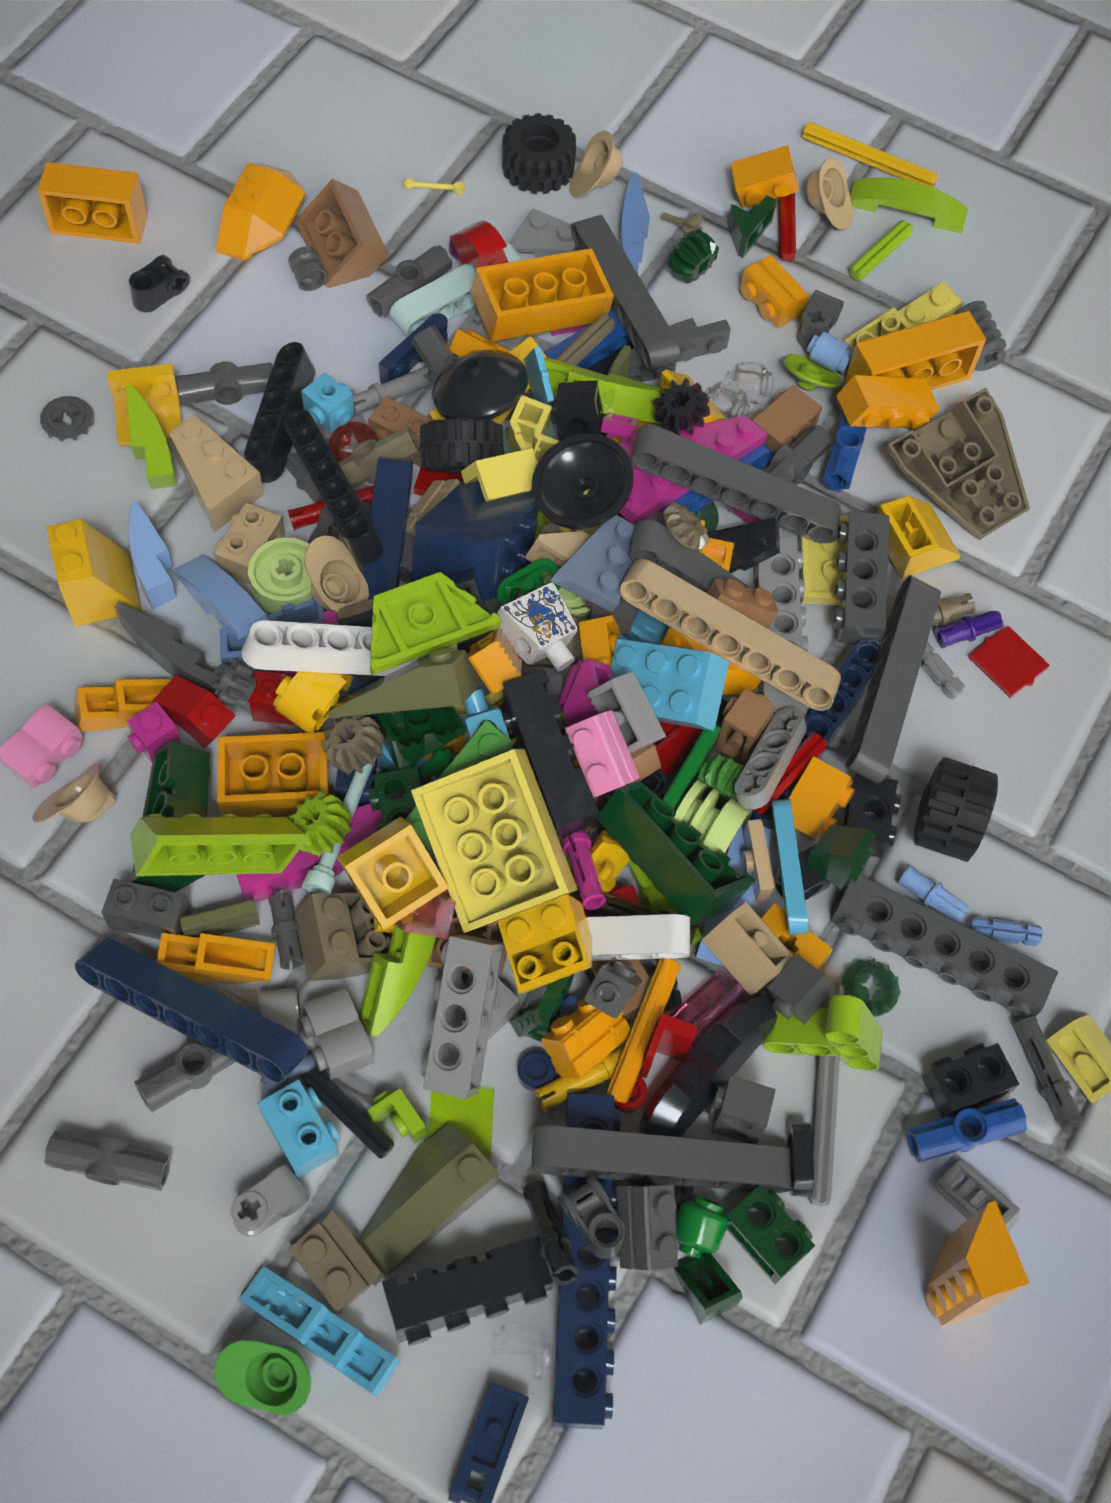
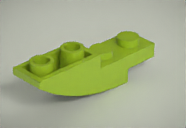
(618, 393)

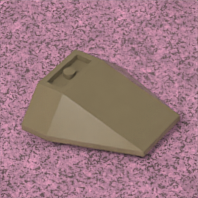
(966, 465)

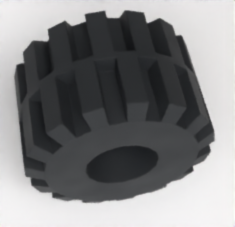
(955, 809)

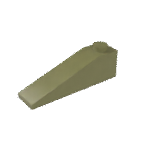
(430, 682)
(431, 1193)

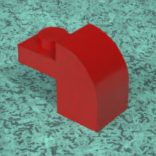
(479, 245)

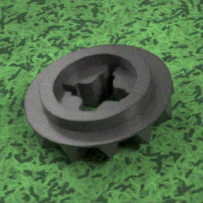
(74, 407)

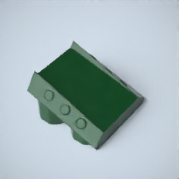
(418, 732)
(541, 1009)

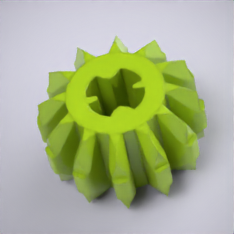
(323, 823)

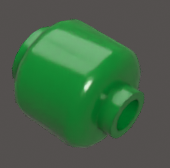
(700, 1226)

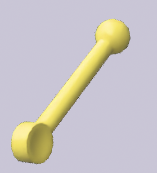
(457, 187)

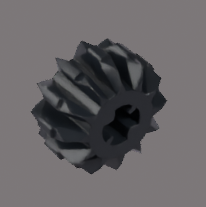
(680, 395)

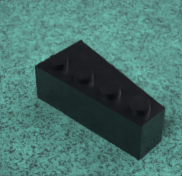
(551, 754)
(467, 1290)

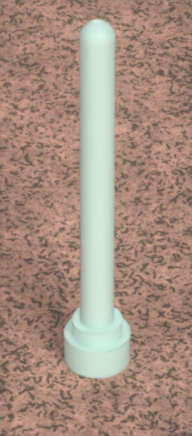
(321, 878)

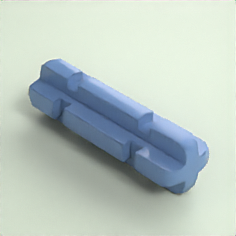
(1007, 931)

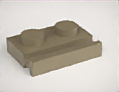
(336, 1261)

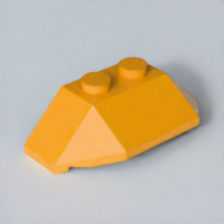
(258, 210)

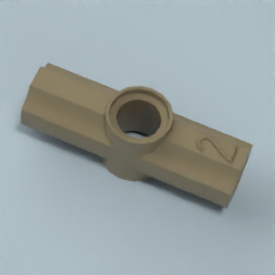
(364, 458)

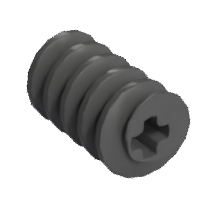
(992, 351)

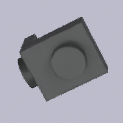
(612, 988)

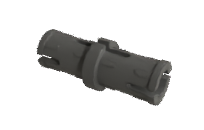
(285, 931)

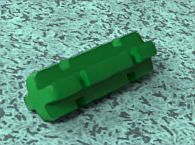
(435, 766)

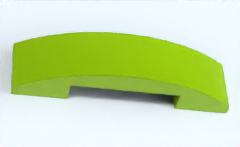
(910, 197)

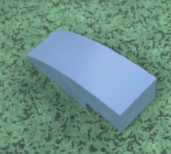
(150, 558)

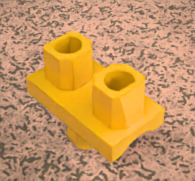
(608, 860)

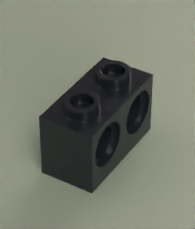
(974, 1088)

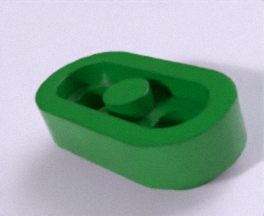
(526, 580)

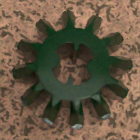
(693, 256)

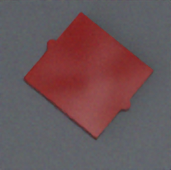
(1009, 661)

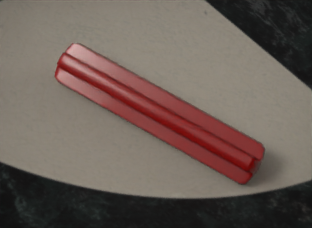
(787, 227)
(812, 746)

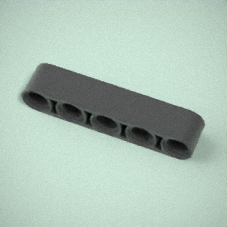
(656, 544)

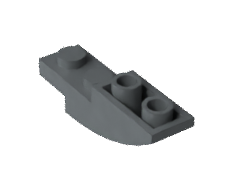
(692, 342)

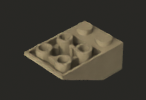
(338, 936)

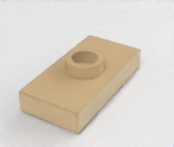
(757, 860)

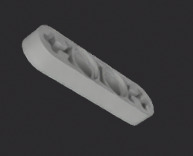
(764, 756)

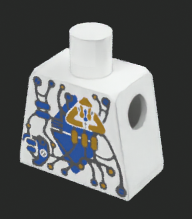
(539, 627)

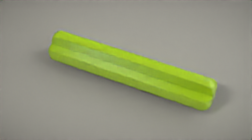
(880, 250)

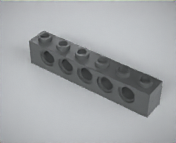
(963, 944)

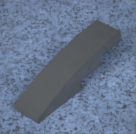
(165, 646)

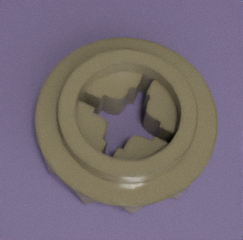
(685, 526)

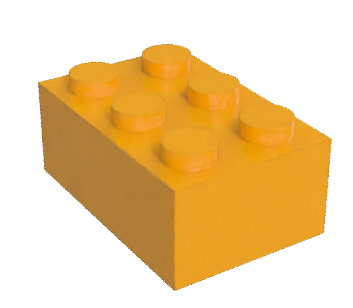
(93, 202)
(270, 773)

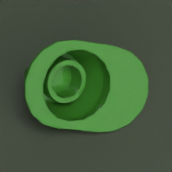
(263, 1376)

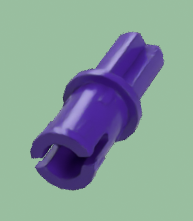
(968, 628)

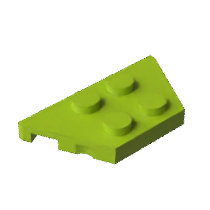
(423, 618)

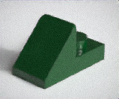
(748, 226)

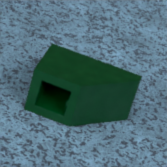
(841, 854)

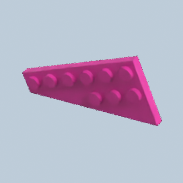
(729, 436)

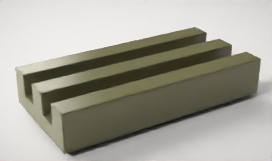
(221, 920)

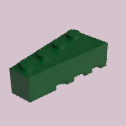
(174, 790)
(672, 854)

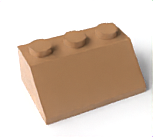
(342, 234)

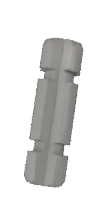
(942, 673)

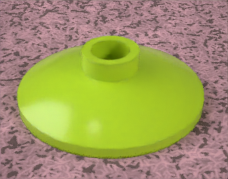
(811, 373)

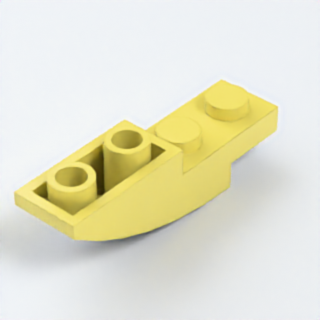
(927, 308)

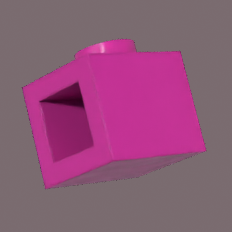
(151, 730)

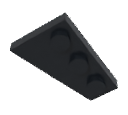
(751, 541)

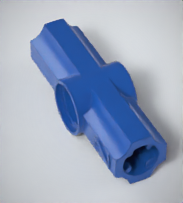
(843, 455)
(945, 1136)

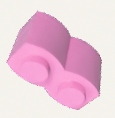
(40, 746)

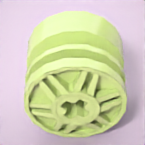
(715, 825)

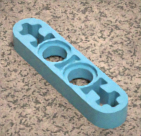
(789, 867)

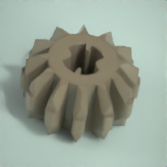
(353, 743)

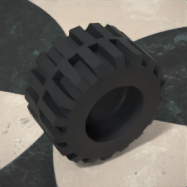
(538, 153)
(458, 442)

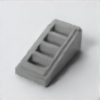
(986, 1191)

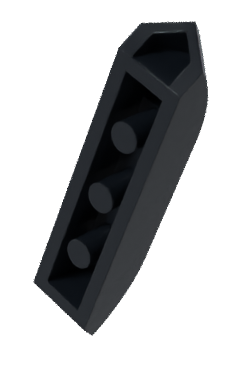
(707, 1066)

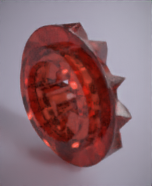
(342, 438)

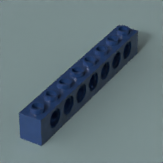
(571, 1407)

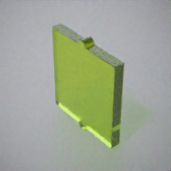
(469, 1116)

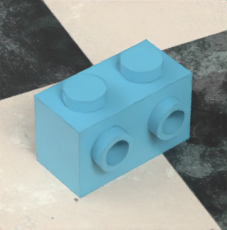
(298, 1127)

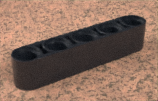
(268, 439)

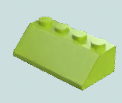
(214, 845)

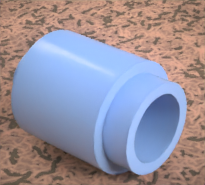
(830, 352)

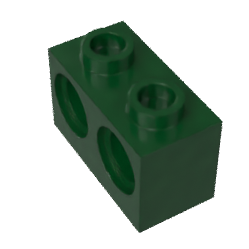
(385, 783)
(760, 1239)

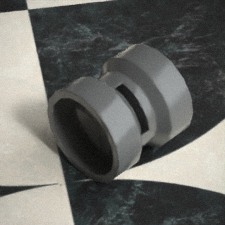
(307, 268)

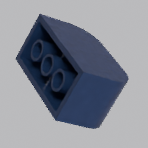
(476, 534)

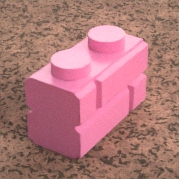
(602, 753)

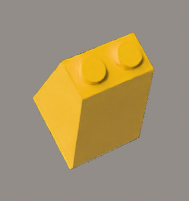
(91, 572)

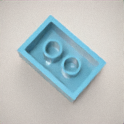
(678, 682)

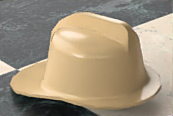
(598, 165)
(829, 193)
(334, 574)
(79, 800)

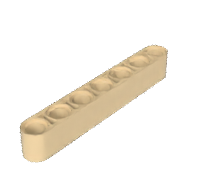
(730, 634)

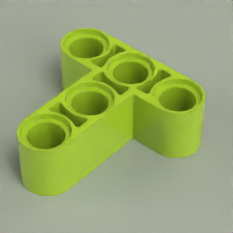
(840, 1030)

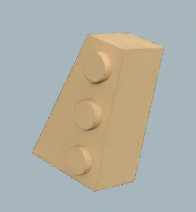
(214, 471)

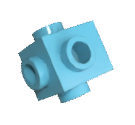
(328, 402)

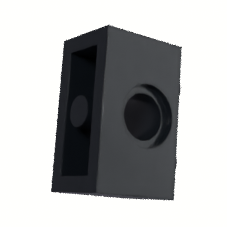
(578, 409)
(880, 800)

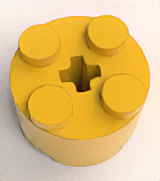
(309, 697)

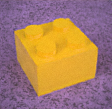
(392, 872)

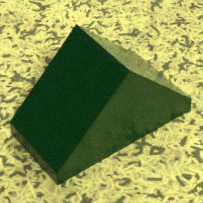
(707, 1287)

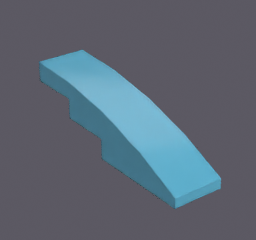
(320, 1331)

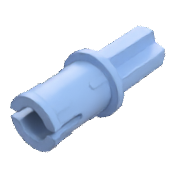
(933, 894)

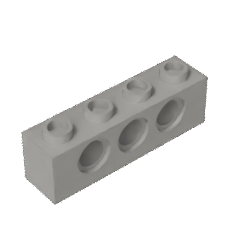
(484, 960)

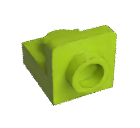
(405, 1118)

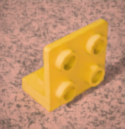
(158, 388)

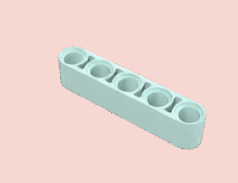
(445, 295)

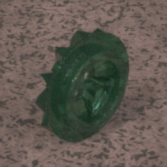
(882, 1000)

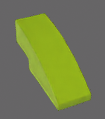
(149, 441)
(393, 978)

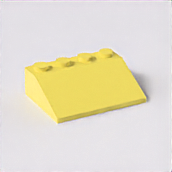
(494, 839)

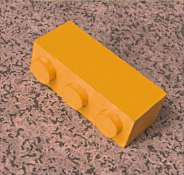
(887, 402)

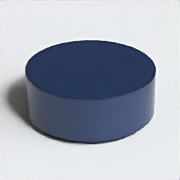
(535, 1070)

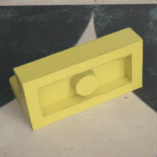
(503, 474)
(1085, 1055)

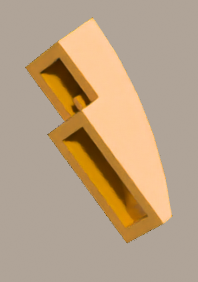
(112, 706)
(217, 958)

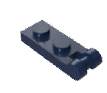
(405, 355)
(489, 1444)

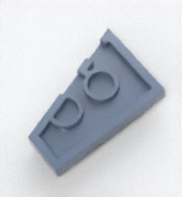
(600, 564)

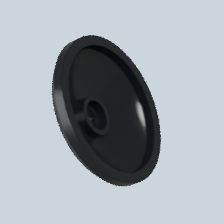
(480, 385)
(580, 465)

